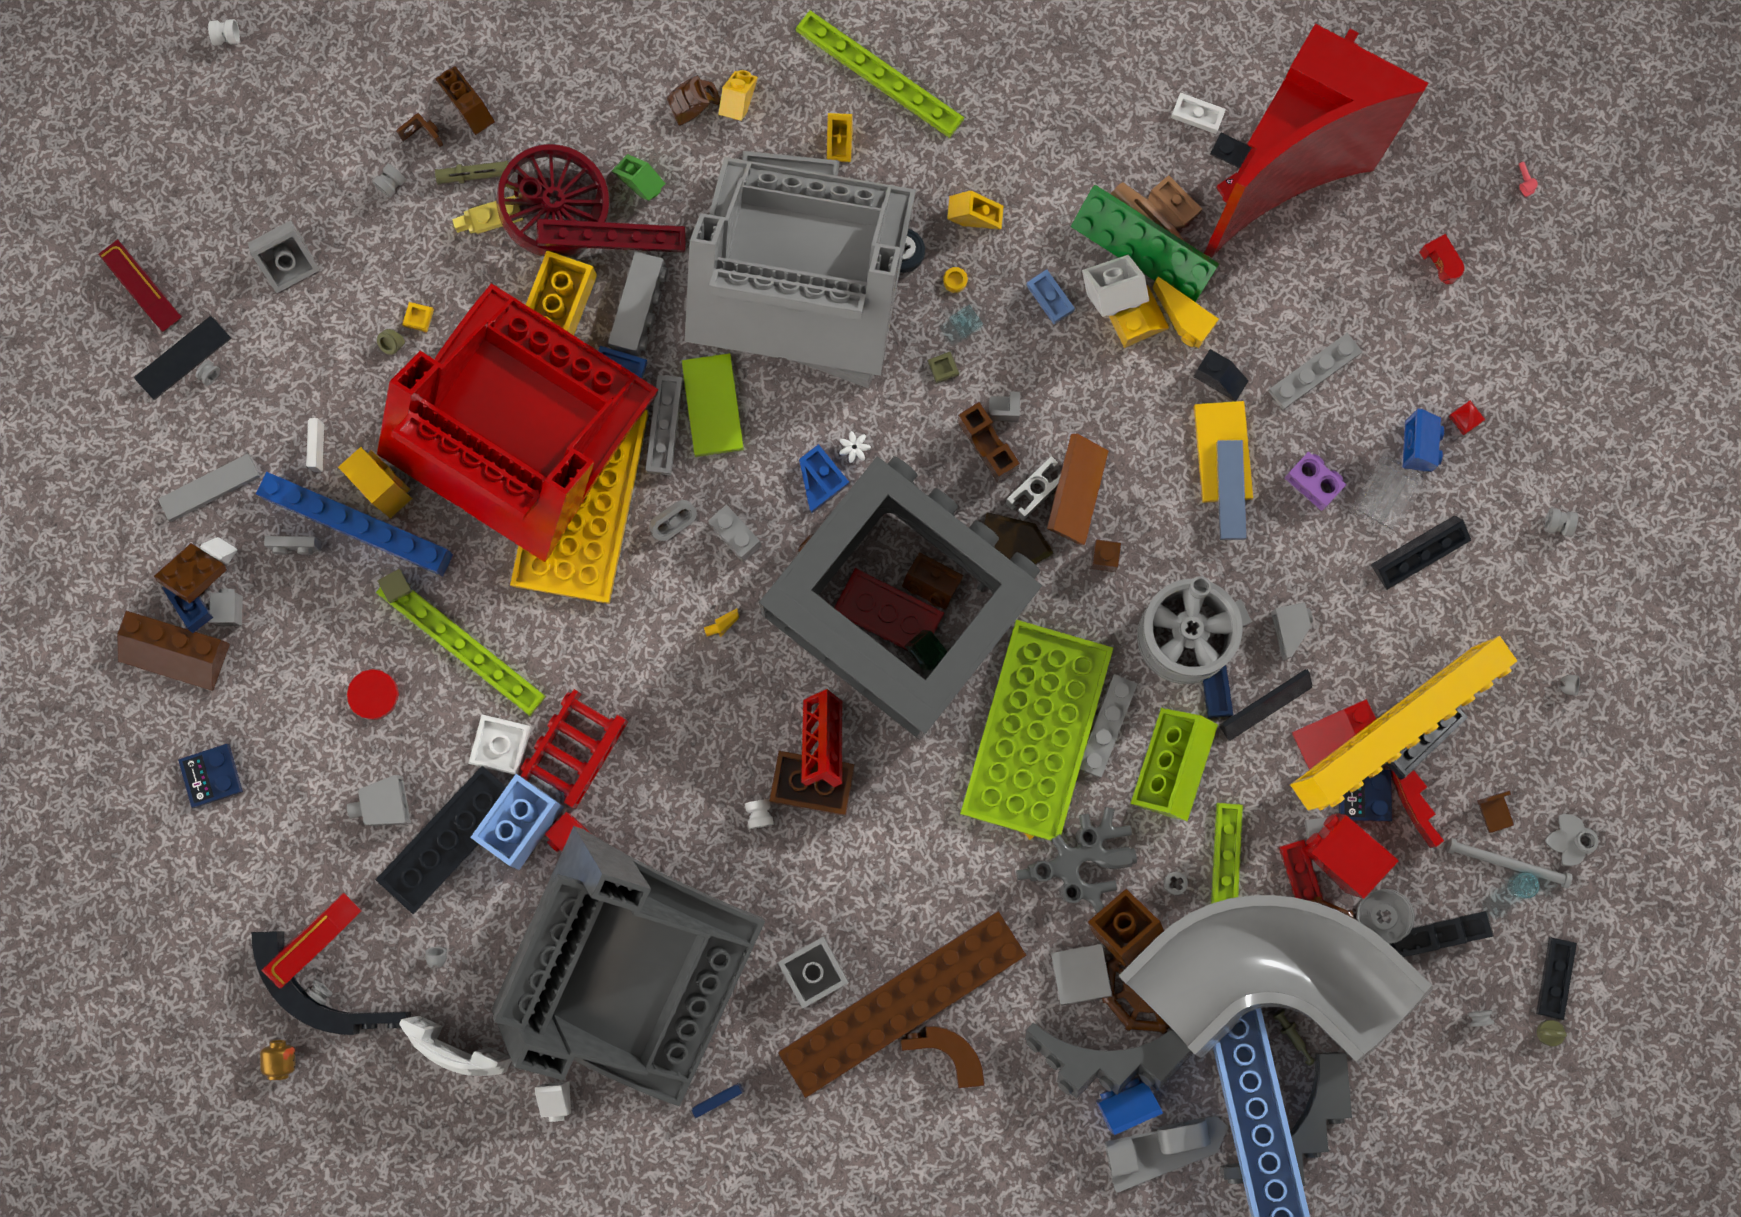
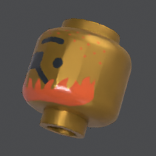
(277, 1060)

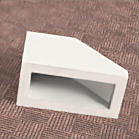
(554, 1100)

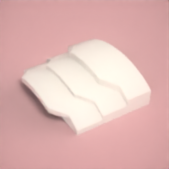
(424, 1037)

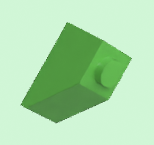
(639, 177)

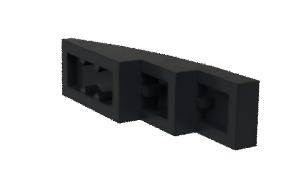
(1445, 934)

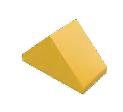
(839, 137)

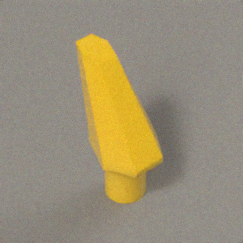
(722, 623)

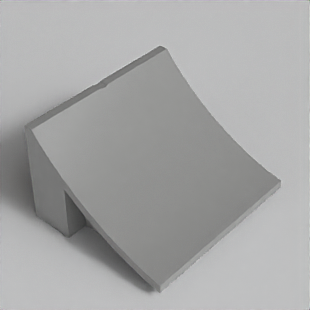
(797, 265)

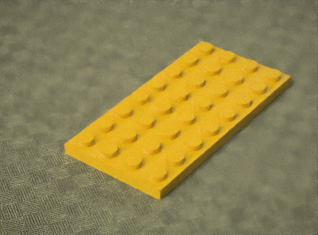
(591, 545)

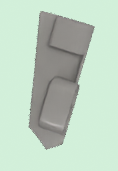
(1162, 1151)

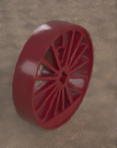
(544, 195)

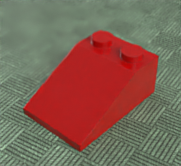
(1328, 734)

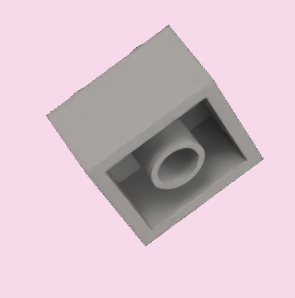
(813, 972)

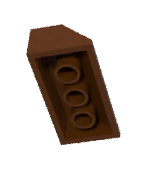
(170, 650)

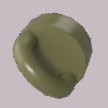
(390, 341)
(1551, 1033)

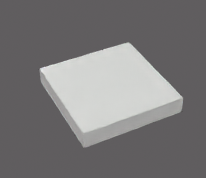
(500, 745)

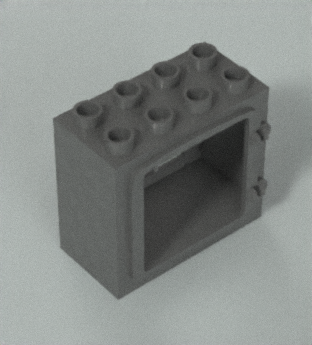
(852, 654)

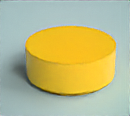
(955, 279)

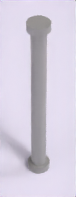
(1563, 879)

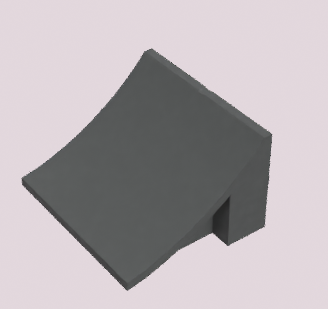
(621, 972)

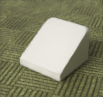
(219, 549)

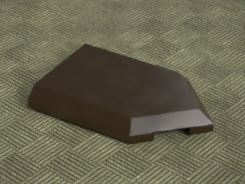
(1018, 537)

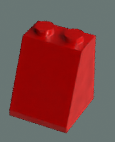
(1349, 855)

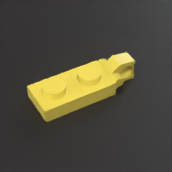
(483, 218)

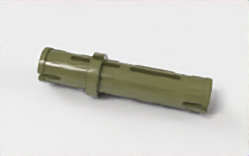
(444, 176)

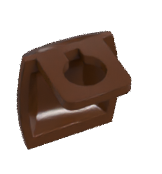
(691, 99)

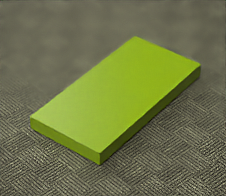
(712, 405)

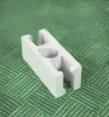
(1037, 499)

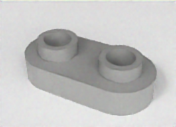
(673, 520)

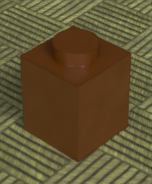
(1105, 555)

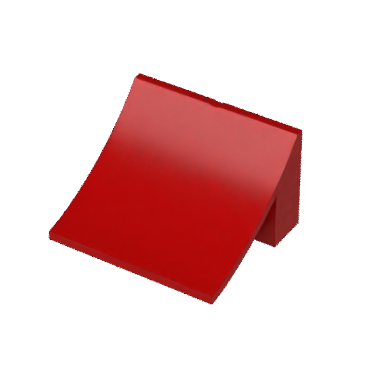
(1322, 125)
(511, 420)

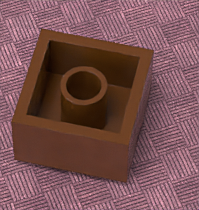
(1125, 927)

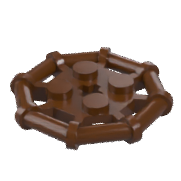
(1134, 1000)

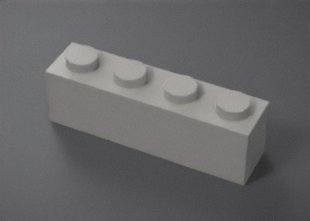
(637, 304)

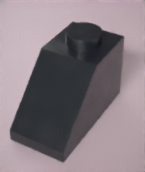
(1221, 375)

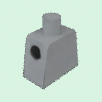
(382, 803)

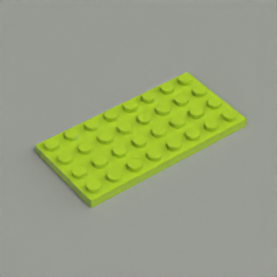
(1036, 731)

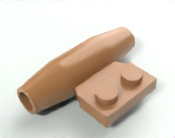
(1166, 204)

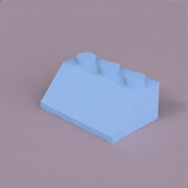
(517, 822)

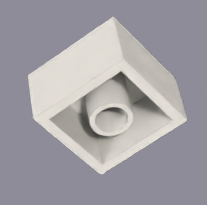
(1115, 286)

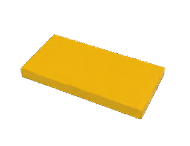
(1217, 423)

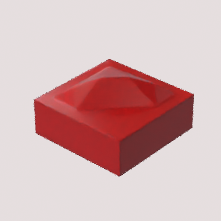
(1466, 417)

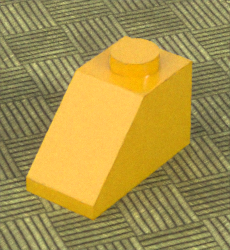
(975, 210)

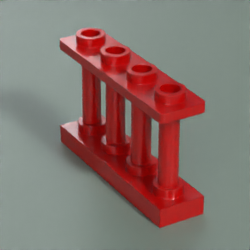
(586, 770)

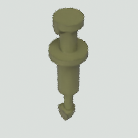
(1289, 1029)

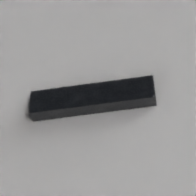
(182, 357)
(1421, 552)
(1266, 705)

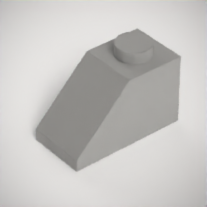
(1291, 627)

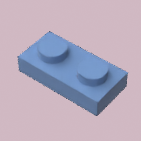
(1050, 296)

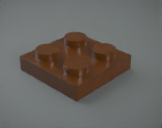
(190, 573)

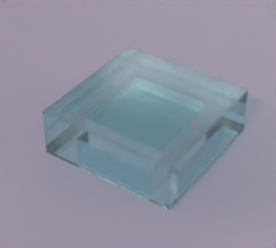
(966, 321)

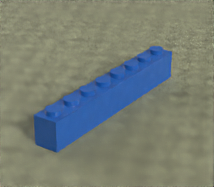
(354, 524)

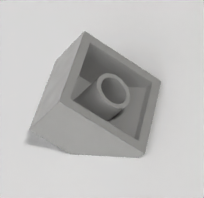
(283, 256)

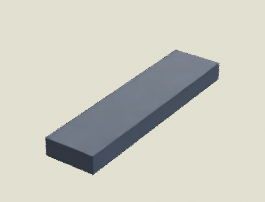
(1231, 490)

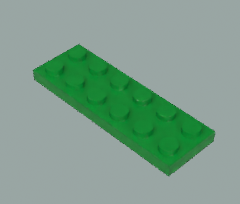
(1149, 245)

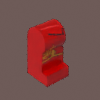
(1445, 258)

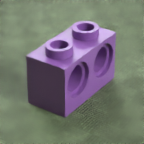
(1311, 486)

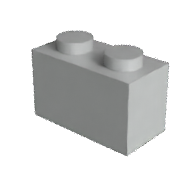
(734, 533)

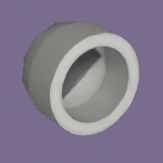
(1201, 584)
(1572, 684)
(435, 956)

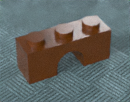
(992, 451)

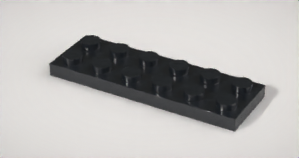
(441, 843)

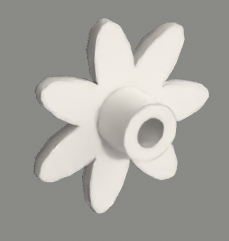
(857, 443)

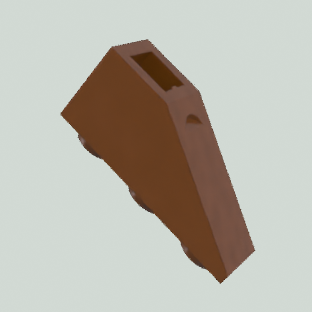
(465, 100)

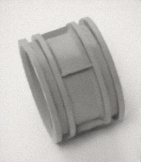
(1163, 660)

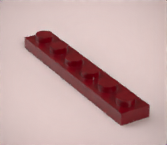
(610, 235)

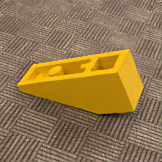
(1188, 317)

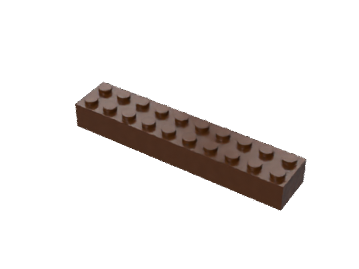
(901, 1004)

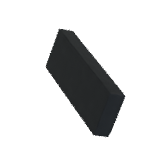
(1556, 978)

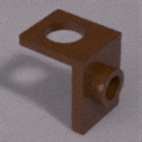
(418, 122)
(1496, 812)

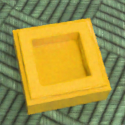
(418, 317)

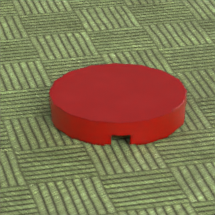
(372, 694)

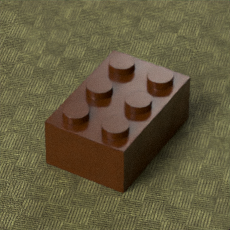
(818, 796)

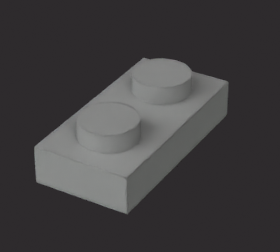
(303, 545)

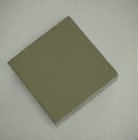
(943, 367)
(395, 586)

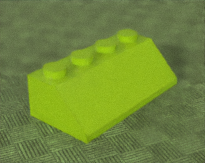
(1174, 763)

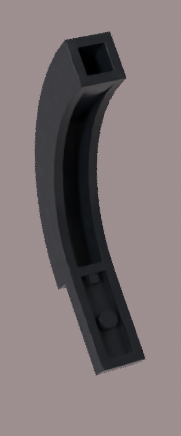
(305, 1009)

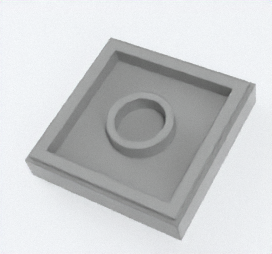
(1081, 974)

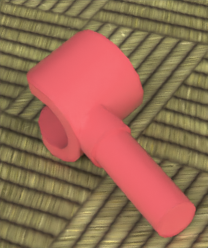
(1530, 184)

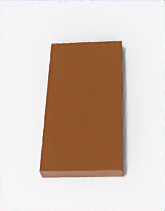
(1077, 489)

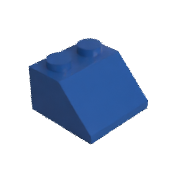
(1422, 441)
(1128, 1108)

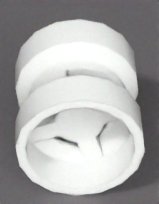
(224, 32)
(759, 815)

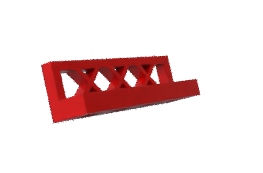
(828, 736)

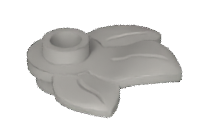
(1568, 840)

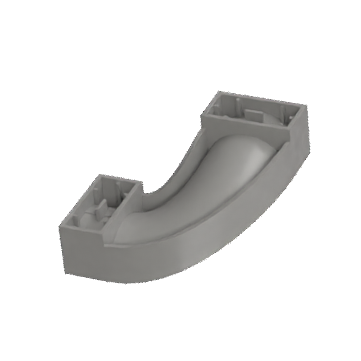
(1276, 955)

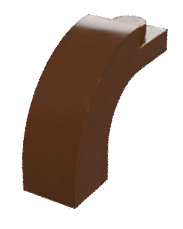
(966, 1061)

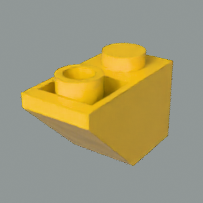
(737, 95)

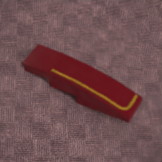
(140, 285)

